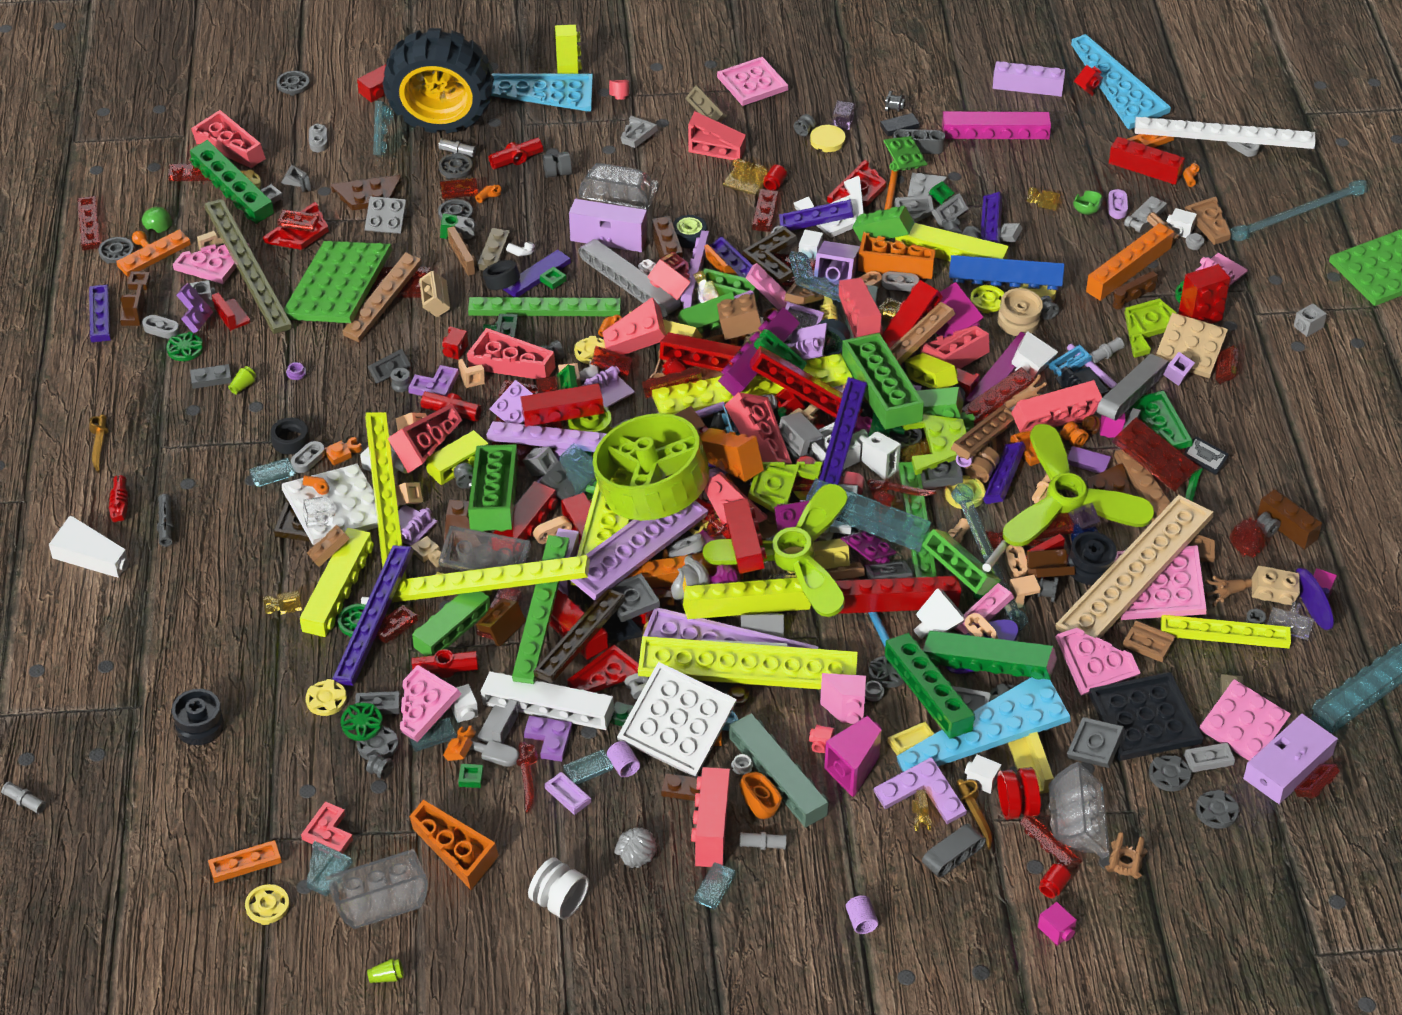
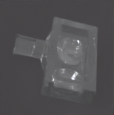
(1299, 625)

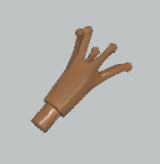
(1027, 393)
(1227, 587)

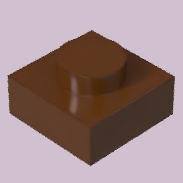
(138, 278)

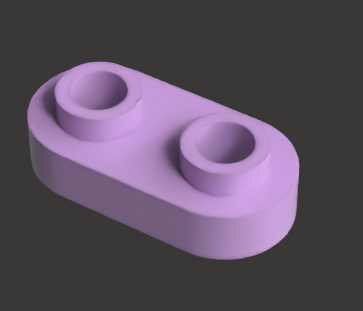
(1117, 204)

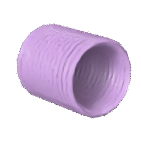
(623, 759)
(862, 914)

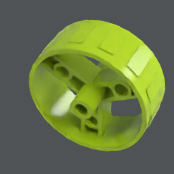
(651, 450)

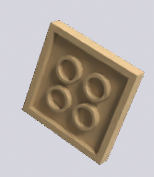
(1195, 340)

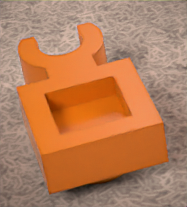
(341, 452)
(459, 746)

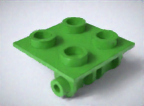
(905, 153)

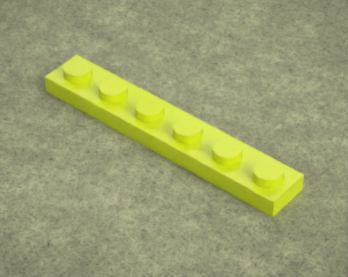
(1226, 631)

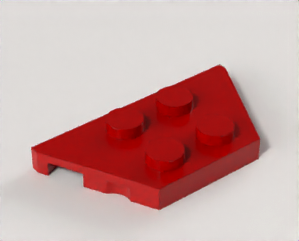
(871, 185)
(298, 238)

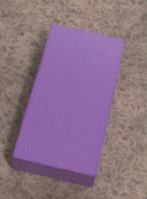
(1088, 460)

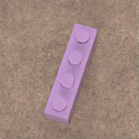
(1028, 78)

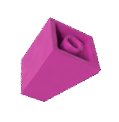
(965, 312)
(853, 754)

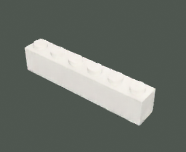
(549, 700)

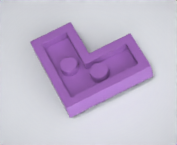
(198, 309)
(440, 384)
(553, 733)

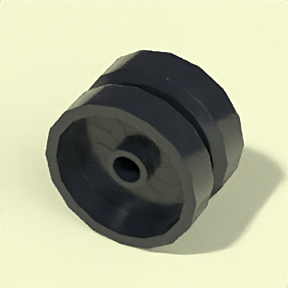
(1091, 556)
(197, 716)

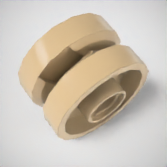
(1019, 311)

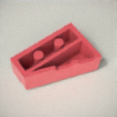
(714, 138)
(636, 330)
(959, 348)
(721, 491)

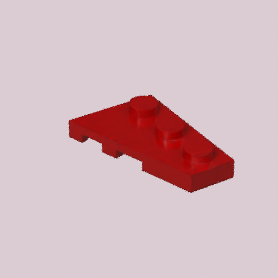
(604, 671)

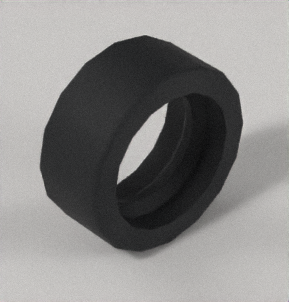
(501, 275)
(289, 425)

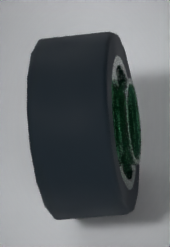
(835, 335)

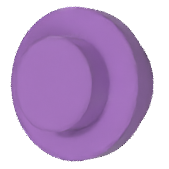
(296, 371)

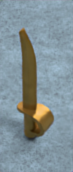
(99, 430)
(969, 799)

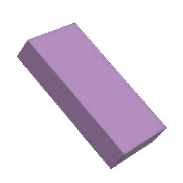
(567, 793)

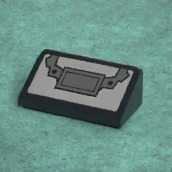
(1207, 456)

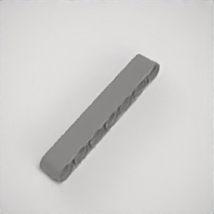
(626, 275)
(1132, 387)

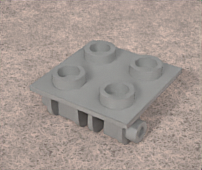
(385, 215)

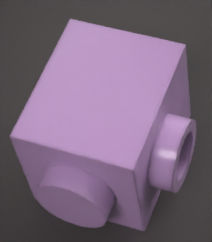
(1178, 368)

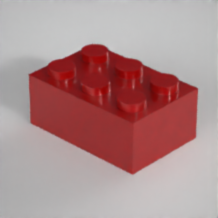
(1205, 294)

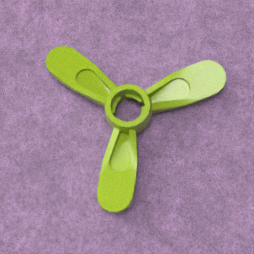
(1108, 504)
(814, 580)

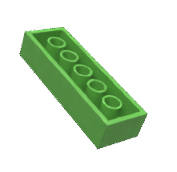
(887, 385)
(493, 488)

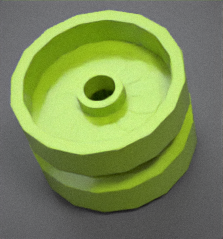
(596, 423)

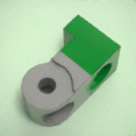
(463, 225)

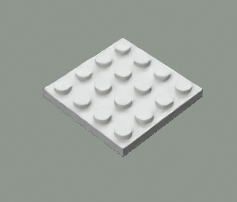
(347, 491)
(677, 719)

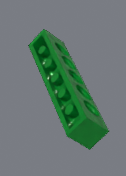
(231, 182)
(929, 685)

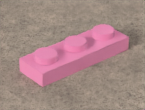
(767, 286)
(988, 606)

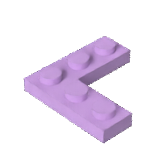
(927, 777)

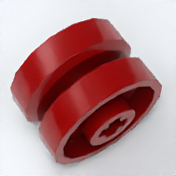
(1018, 793)

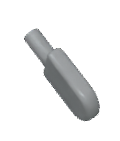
(497, 752)

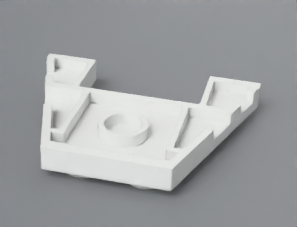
(835, 228)

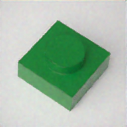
(941, 192)
(553, 278)
(470, 775)

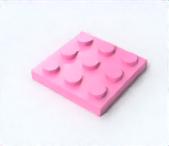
(752, 81)
(1244, 720)

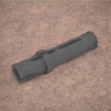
(165, 535)

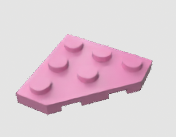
(209, 263)
(1095, 660)
(424, 701)

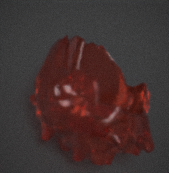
(1248, 538)

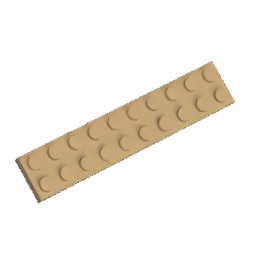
(1136, 568)

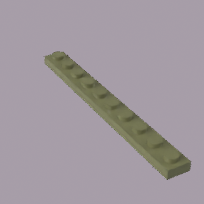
(248, 266)

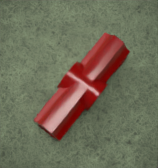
(515, 153)
(465, 409)
(447, 663)

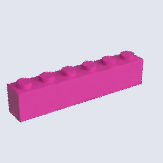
(996, 125)

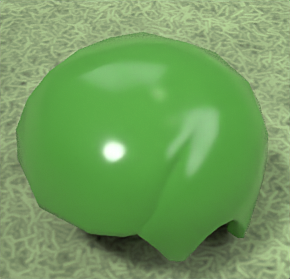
(1089, 203)
(157, 219)

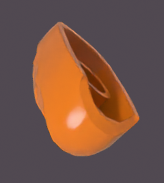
(760, 795)

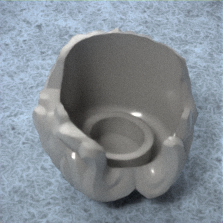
(636, 847)

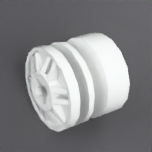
(558, 888)

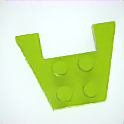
(1146, 321)
(940, 434)
(777, 481)

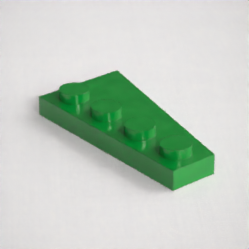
(1162, 418)

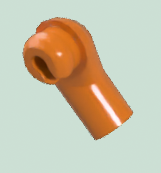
(1189, 174)
(488, 192)
(607, 322)
(317, 483)

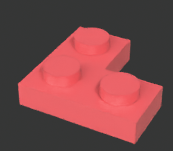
(324, 830)

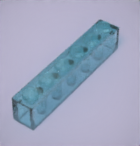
(879, 519)
(1360, 691)

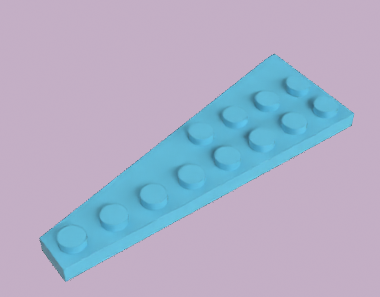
(1122, 89)
(557, 90)
(1011, 716)

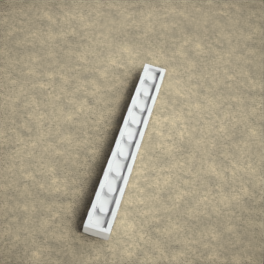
(1225, 132)

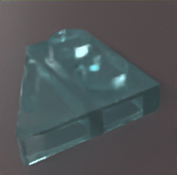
(578, 468)
(325, 863)

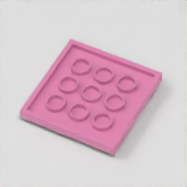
(1174, 592)

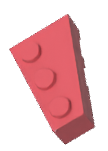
(671, 275)

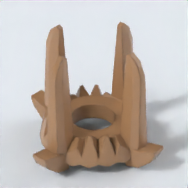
(1136, 854)

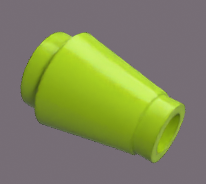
(243, 379)
(386, 972)

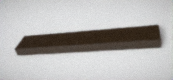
(579, 635)

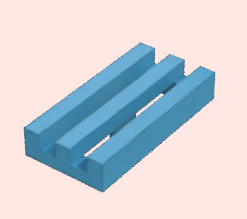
(1074, 363)

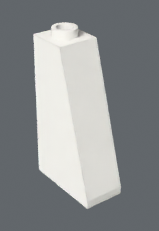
(88, 549)

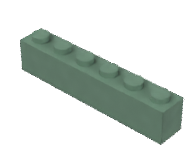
(775, 763)

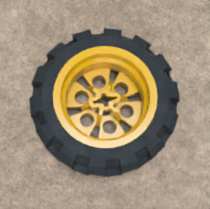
(427, 105)

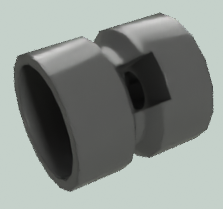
(557, 164)

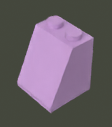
(836, 261)

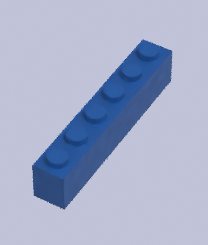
(1006, 271)

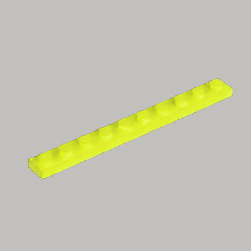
(383, 483)
(492, 578)

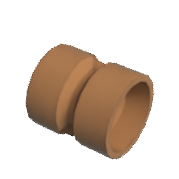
(983, 464)

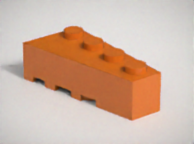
(886, 256)
(732, 453)
(458, 845)

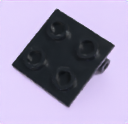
(1069, 378)

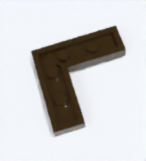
(764, 250)

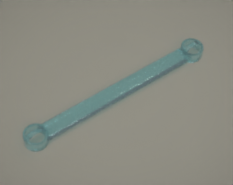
(1243, 232)
(963, 495)

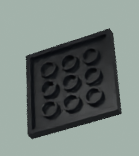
(1151, 714)

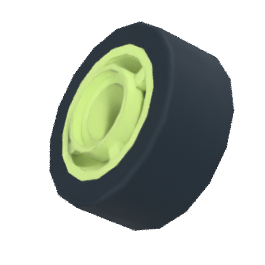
(688, 229)

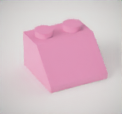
(843, 696)

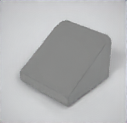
(292, 176)

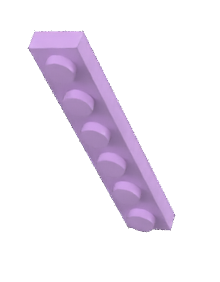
(696, 265)
(543, 436)

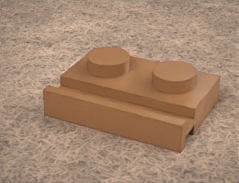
(328, 545)
(1148, 641)

